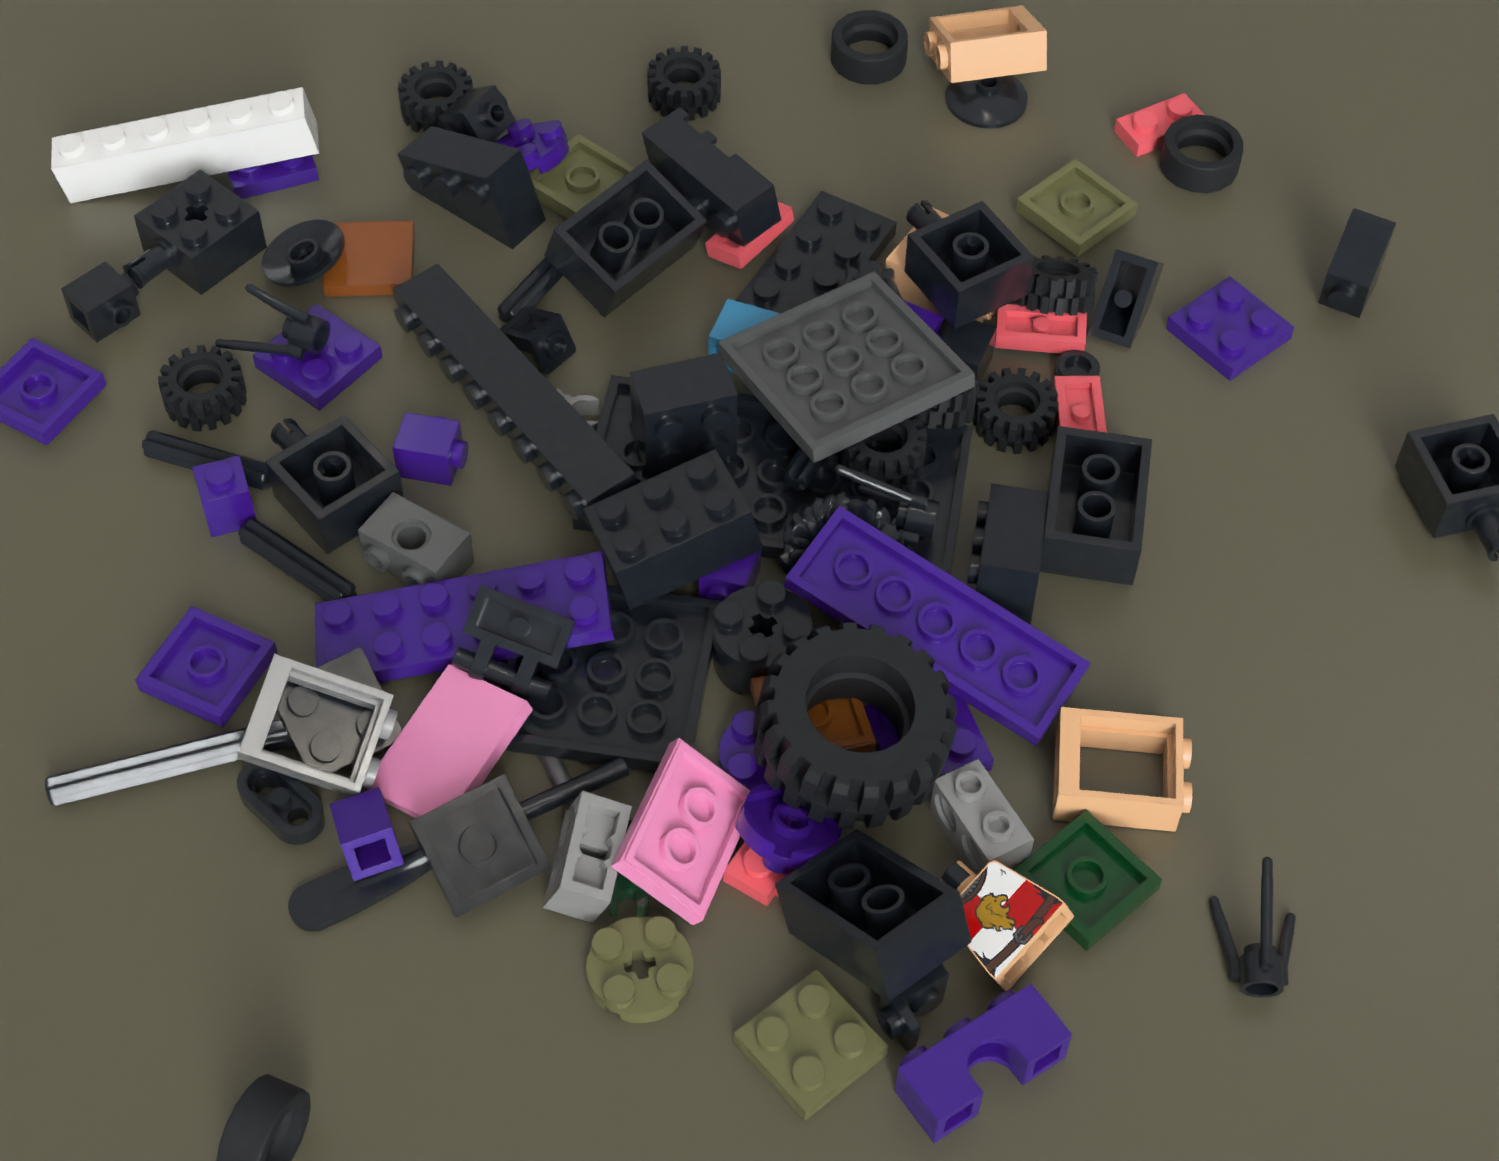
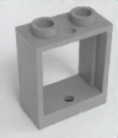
(379, 725)

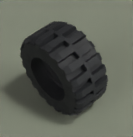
(842, 781)

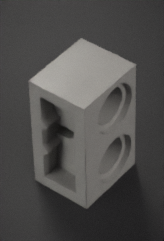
(979, 819)
(582, 870)

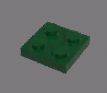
(1092, 876)

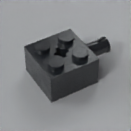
(196, 234)
(966, 261)
(1455, 478)
(330, 479)

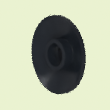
(987, 101)
(303, 253)

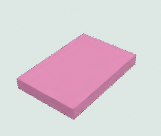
(449, 743)
(683, 832)

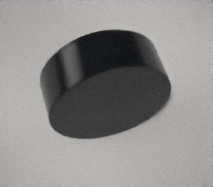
(1076, 364)

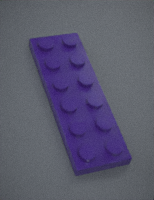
(422, 625)
(981, 647)

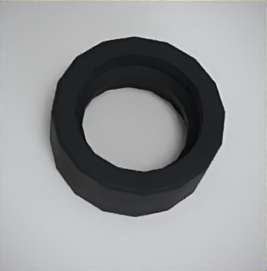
(869, 26)
(1200, 175)
(266, 1122)

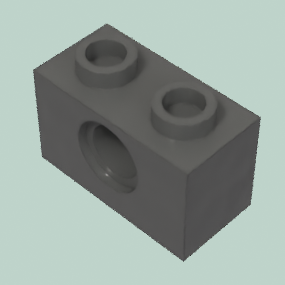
(414, 543)

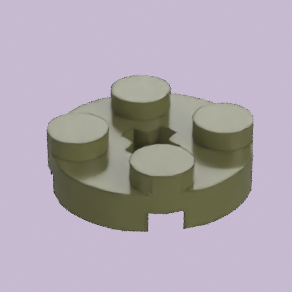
(640, 939)

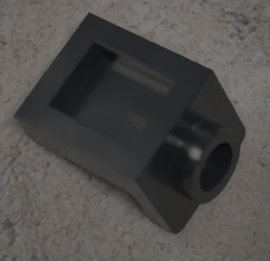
(542, 335)
(920, 998)

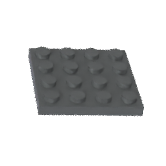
(845, 366)

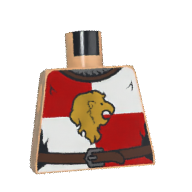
(1006, 918)

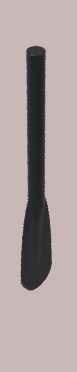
(338, 897)

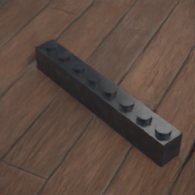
(511, 392)

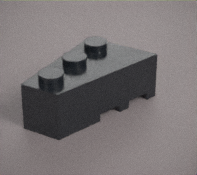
(475, 181)
(722, 189)
(1009, 548)

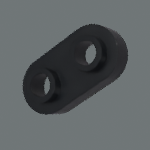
(283, 805)

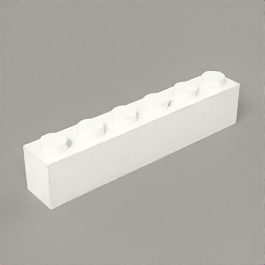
(183, 142)

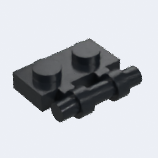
(519, 628)

